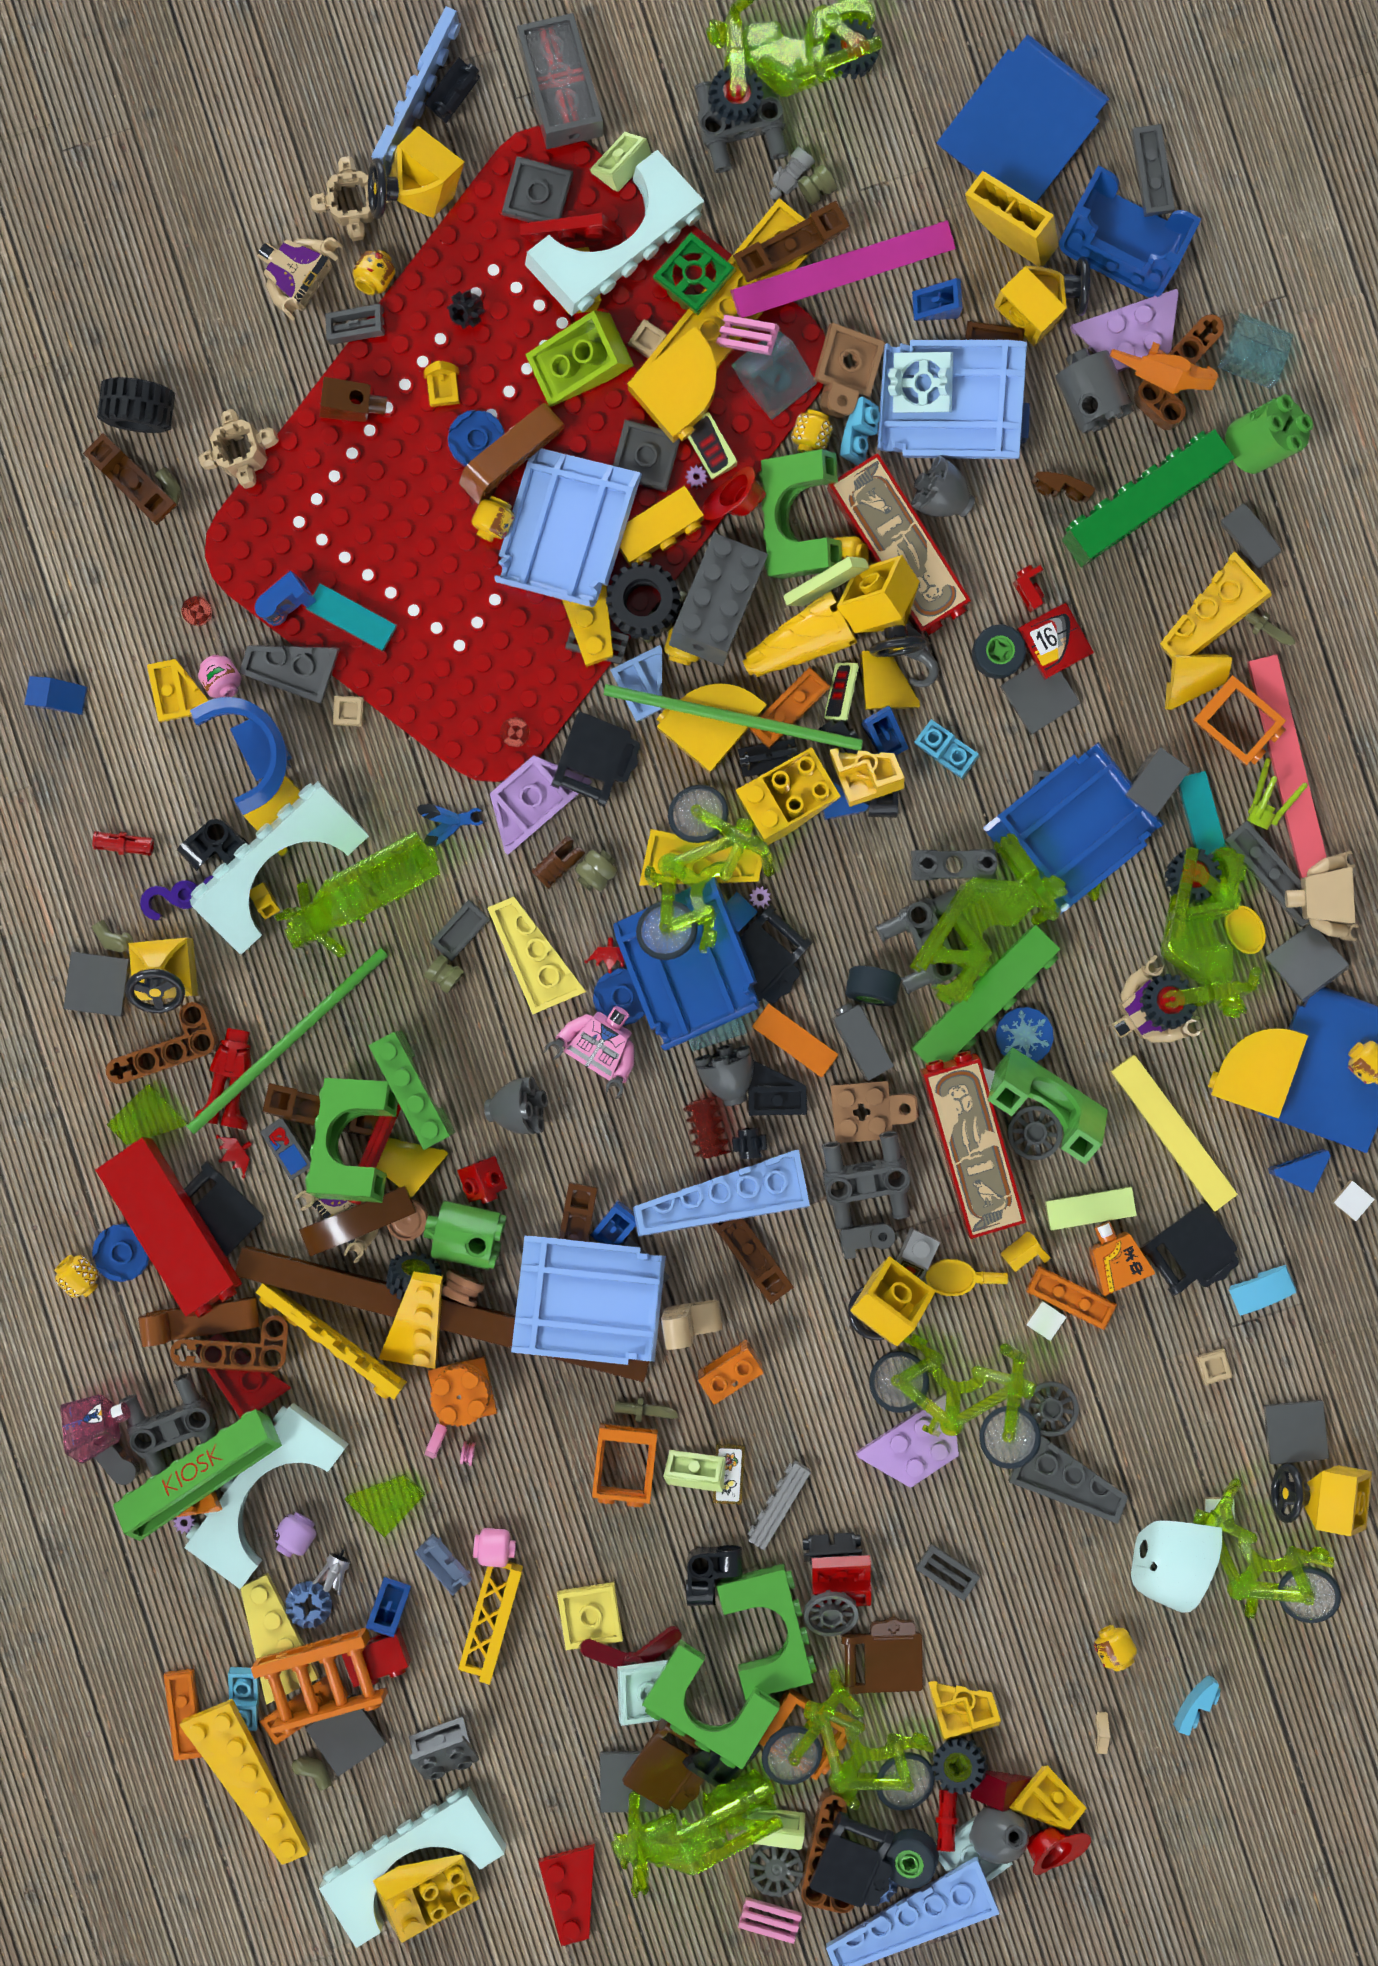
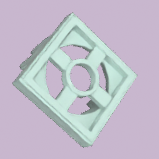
(902, 361)

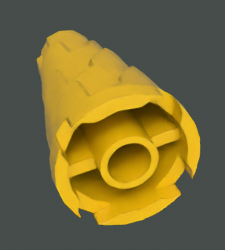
(808, 635)

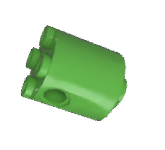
(1268, 434)
(466, 1234)

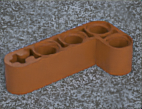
(1164, 399)
(509, 452)
(161, 1051)
(171, 1324)
(228, 1350)
(816, 1847)

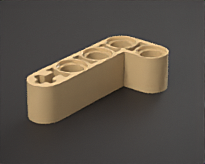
(690, 1319)

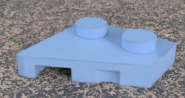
(643, 675)

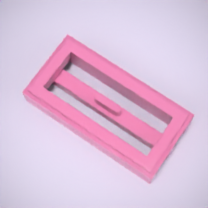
(727, 330)
(765, 1930)

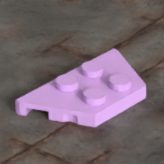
(1132, 327)
(528, 800)
(910, 1452)

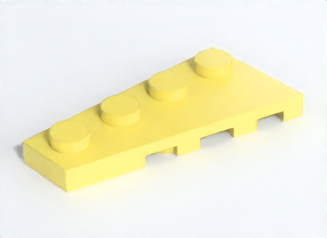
(535, 962)
(271, 1630)

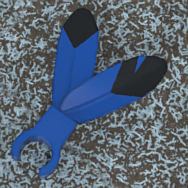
(449, 822)

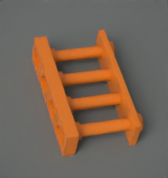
(324, 1652)

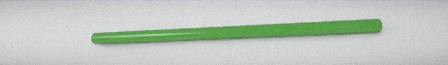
(733, 717)
(290, 1038)

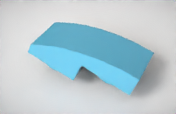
(860, 425)
(946, 749)
(1263, 1291)
(245, 1693)
(1201, 1697)

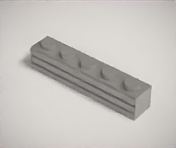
(778, 1504)

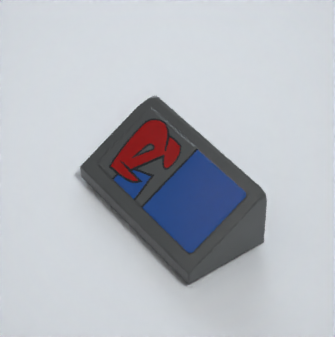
(287, 1148)

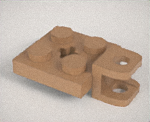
(844, 383)
(884, 1110)

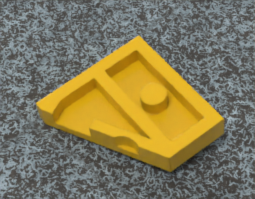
(173, 690)
(1049, 1801)

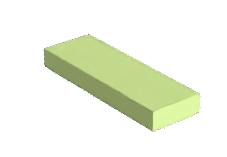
(826, 581)
(1090, 1208)

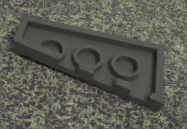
(1069, 1482)

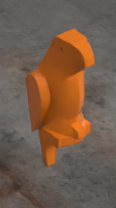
(1168, 371)

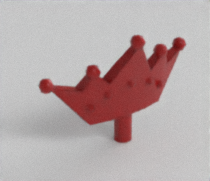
(609, 955)
(235, 1152)

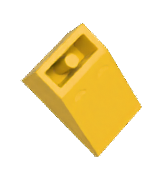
(788, 796)
(425, 1893)

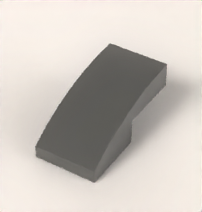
(1251, 535)

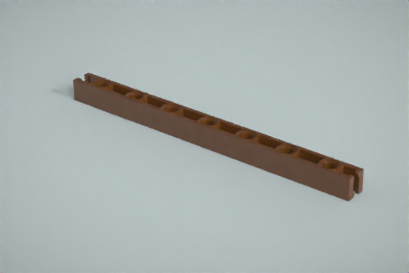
(373, 1296)

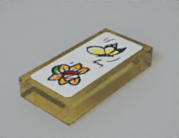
(733, 1476)

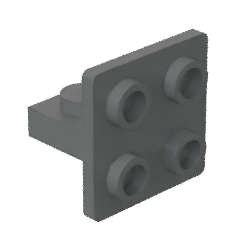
(442, 1749)

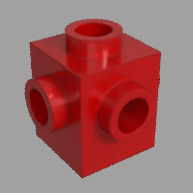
(482, 1180)

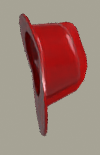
(735, 496)
(1053, 1848)

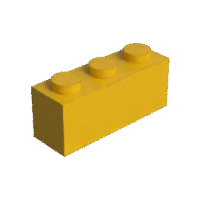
(660, 526)

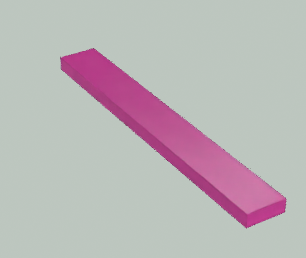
(843, 269)

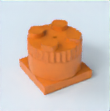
(462, 1392)

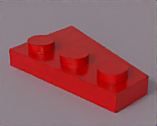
(572, 229)
(243, 1388)
(569, 1891)

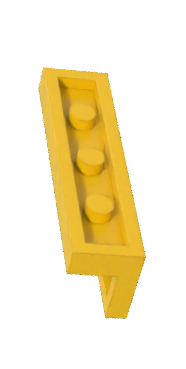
(498, 1628)

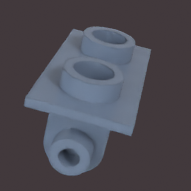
(443, 1564)

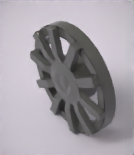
(1034, 1133)
(1052, 1409)
(830, 1613)
(775, 1870)

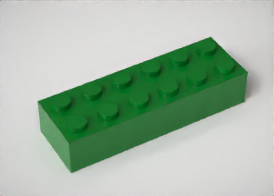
(1143, 501)

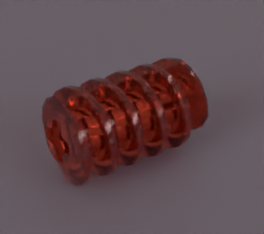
(706, 1128)

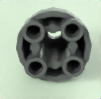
(942, 491)
(727, 1072)
(518, 1107)
(992, 1832)

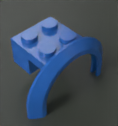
(259, 743)

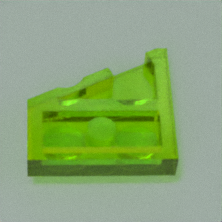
(145, 1117)
(386, 1502)

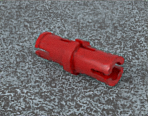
(123, 843)
(946, 1820)

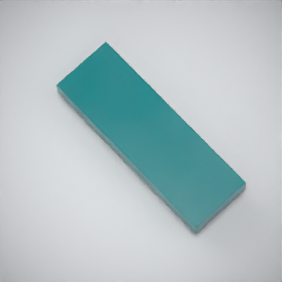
(352, 617)
(1201, 812)

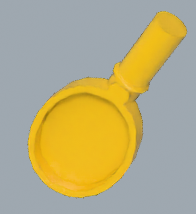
(1245, 930)
(957, 1277)

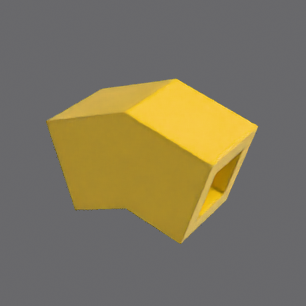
(264, 900)

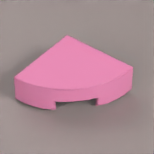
(435, 1441)

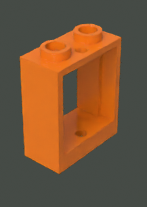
(1215, 704)
(734, 1365)
(625, 1434)
(787, 1703)

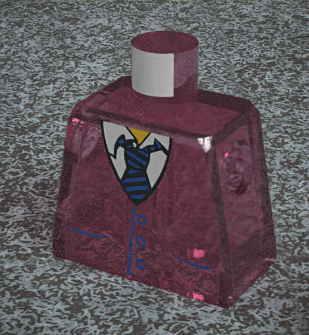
(91, 1426)

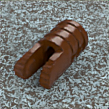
(553, 867)

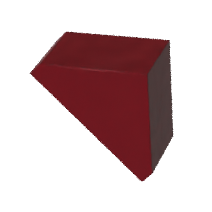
(999, 1789)

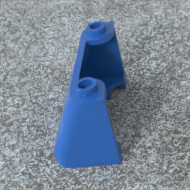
(1122, 241)

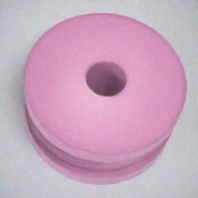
(467, 1453)

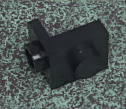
(840, 728)

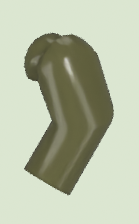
(169, 484)
(111, 940)
(312, 1768)

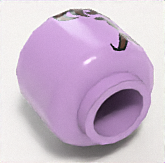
(294, 1534)

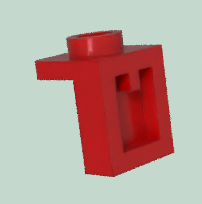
(1029, 593)

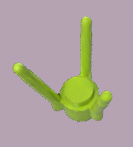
(1262, 813)

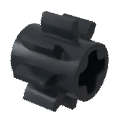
(466, 309)
(749, 1143)

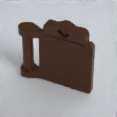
(890, 1657)
(660, 1771)

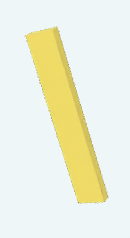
(1173, 1133)

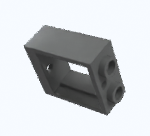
(861, 1041)

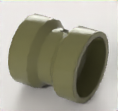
(817, 184)
(443, 974)

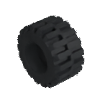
(136, 405)
(633, 578)

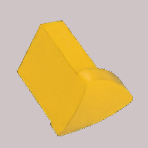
(442, 383)
(1023, 1251)

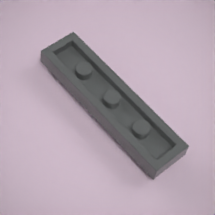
(1266, 866)

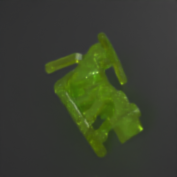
(359, 891)
(984, 904)
(703, 1842)

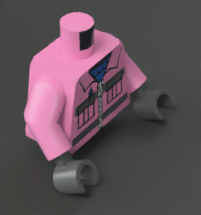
(600, 1045)

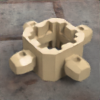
(348, 177)
(235, 429)

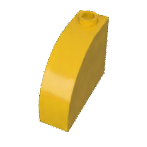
(1013, 219)
(678, 385)
(705, 738)
(1260, 1070)

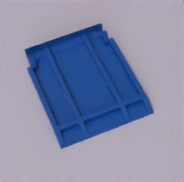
(1025, 120)
(1078, 823)
(696, 989)
(1324, 1092)

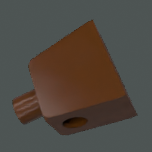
(337, 403)

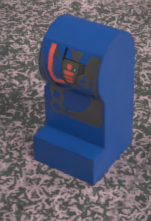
(283, 598)

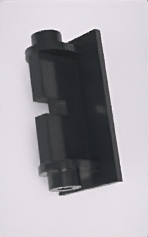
(453, 89)
(761, 759)
(819, 1546)

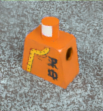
(1117, 1260)

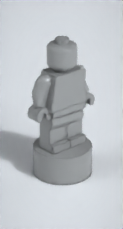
(786, 178)

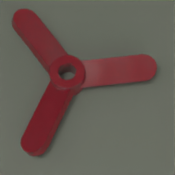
(648, 1653)

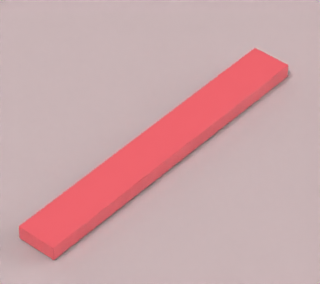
(1288, 765)

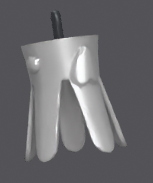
(333, 1571)

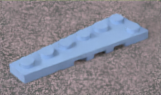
(417, 88)
(749, 1192)
(935, 1910)

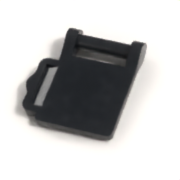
(597, 752)
(769, 959)
(224, 1209)
(1198, 1247)
(852, 1869)

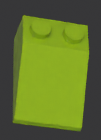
(579, 358)

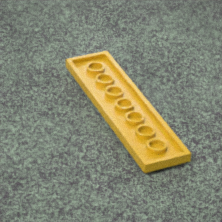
(709, 321)

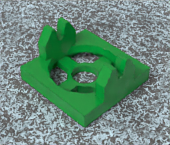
(698, 302)

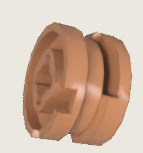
(410, 1226)
(462, 1287)

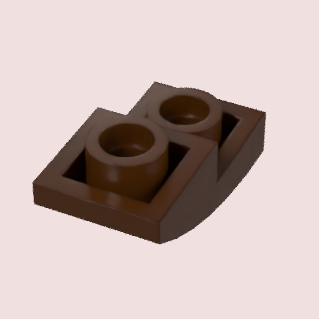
(1051, 483)

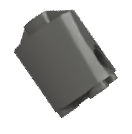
(1093, 390)

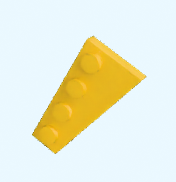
(1226, 601)
(592, 629)
(664, 842)
(416, 1326)

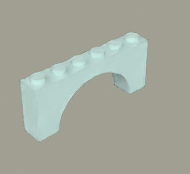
(581, 276)
(226, 896)
(221, 1536)
(454, 1825)

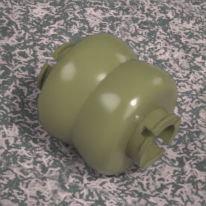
(596, 870)

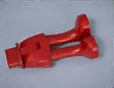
(230, 1062)

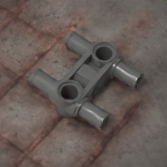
(756, 126)
(932, 864)
(919, 934)
(866, 1180)
(170, 1425)

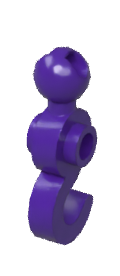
(178, 896)

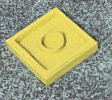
(590, 1614)

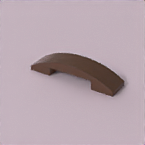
(792, 243)
(130, 479)
(305, 1107)
(578, 1212)
(357, 1221)
(754, 1258)

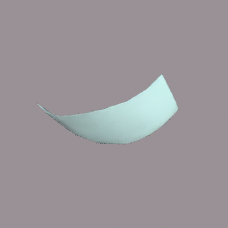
(1184, 1560)

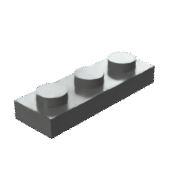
(1152, 170)

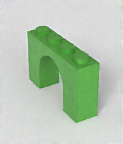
(782, 481)
(397, 1066)
(341, 1103)
(1081, 1117)
(770, 1589)
(732, 1740)

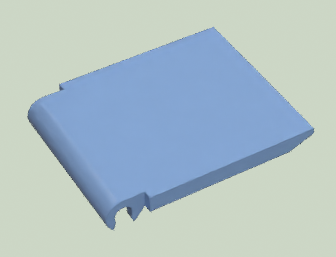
(984, 402)
(567, 526)
(588, 1301)

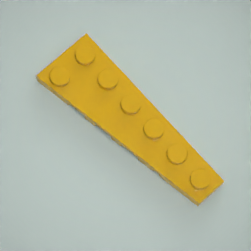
(385, 1380)
(237, 1762)

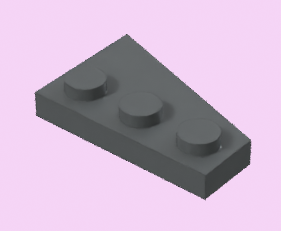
(292, 668)

